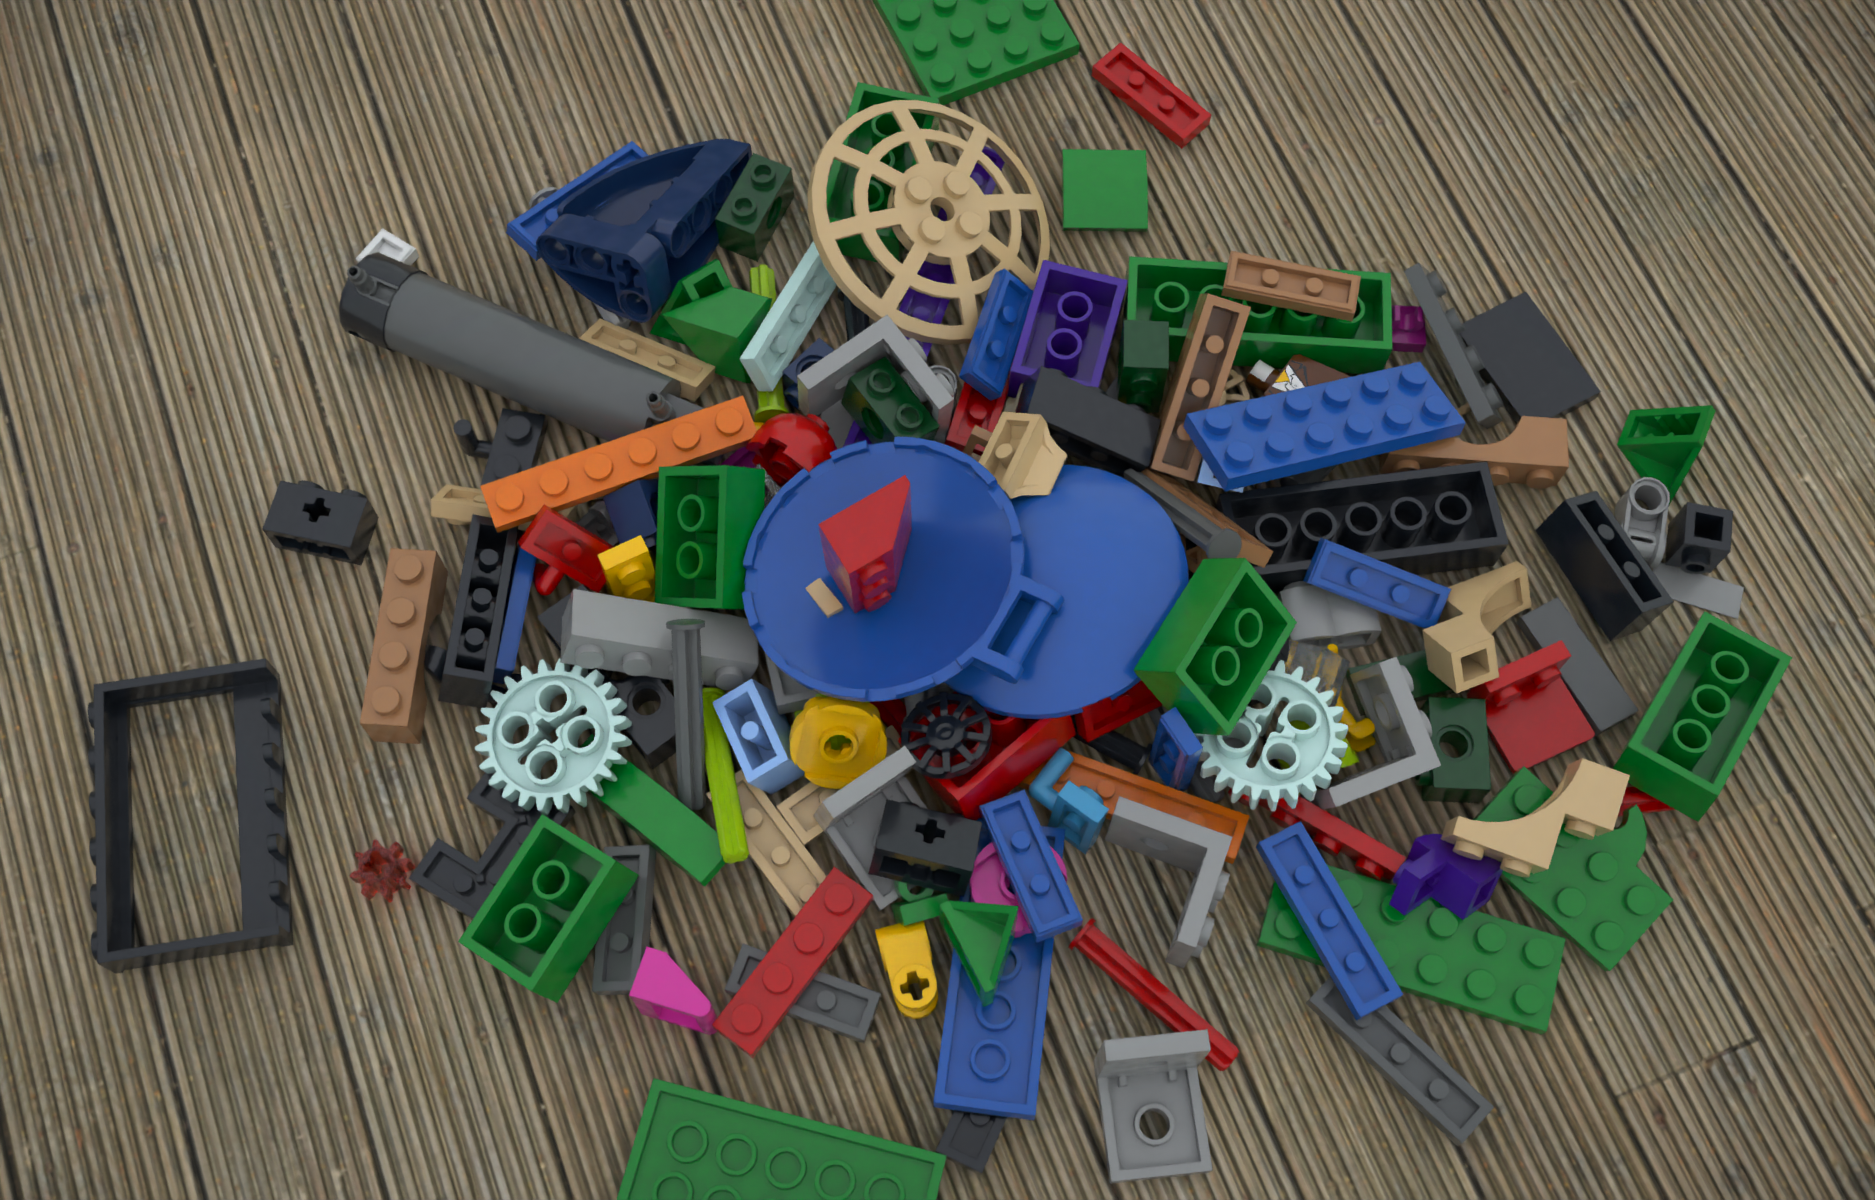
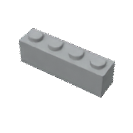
(634, 639)

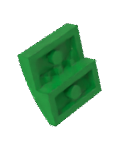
(1104, 190)

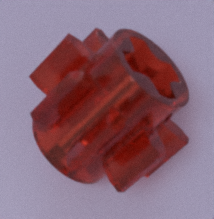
(371, 865)

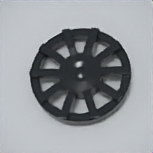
(947, 735)

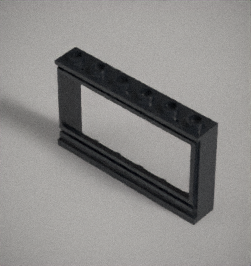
(260, 813)

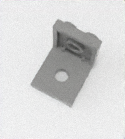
(827, 379)
(1399, 730)
(854, 816)
(1185, 847)
(1160, 1077)

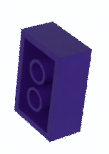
(1069, 325)

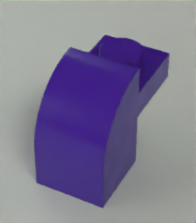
(1445, 876)

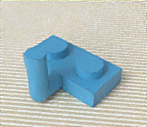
(1074, 807)

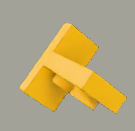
(629, 570)

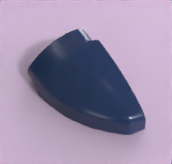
(649, 231)

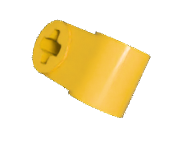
(908, 961)

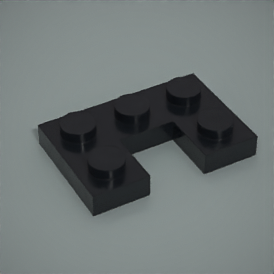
(468, 883)

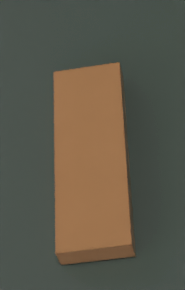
(1291, 286)

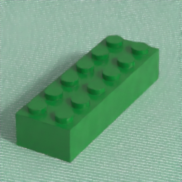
(1171, 287)

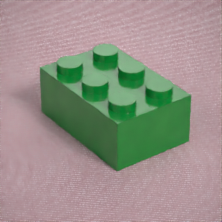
(704, 533)
(1216, 645)
(548, 909)

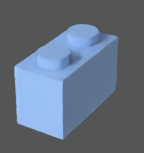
(758, 736)

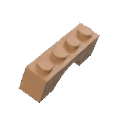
(1530, 455)
(395, 682)

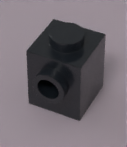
(1699, 538)

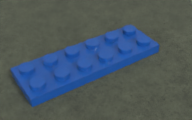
(1322, 425)
(995, 1050)

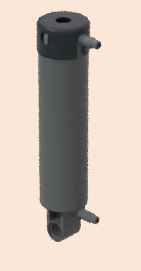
(506, 351)

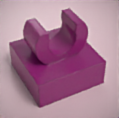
(1408, 329)

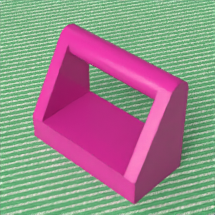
(669, 995)

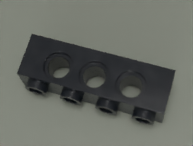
(478, 614)
(650, 734)

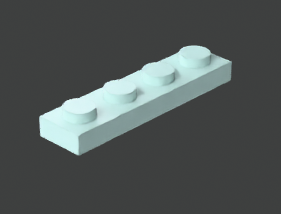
(788, 321)

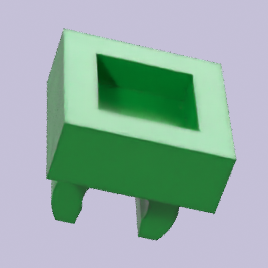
(916, 906)

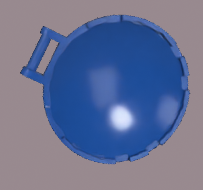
(1120, 577)
(951, 592)

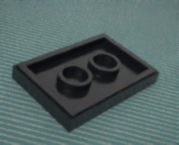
(1528, 361)

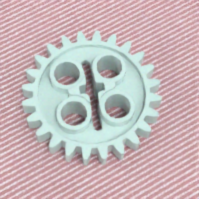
(1308, 752)
(577, 767)

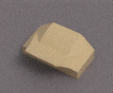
(1023, 455)

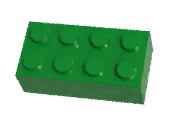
(864, 138)
(1702, 716)

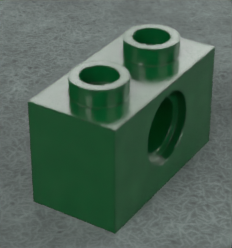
(755, 207)
(1142, 363)
(886, 405)
(1464, 726)

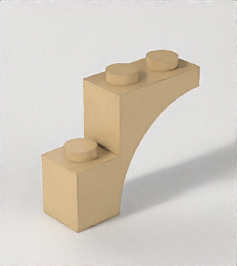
(1462, 644)
(1584, 801)

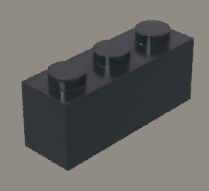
(1090, 422)
(1603, 565)

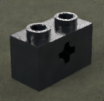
(321, 521)
(925, 847)

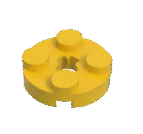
(832, 717)

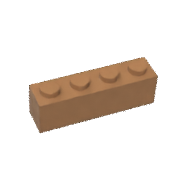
(1197, 381)

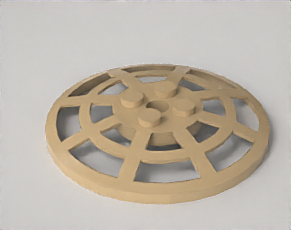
(915, 225)

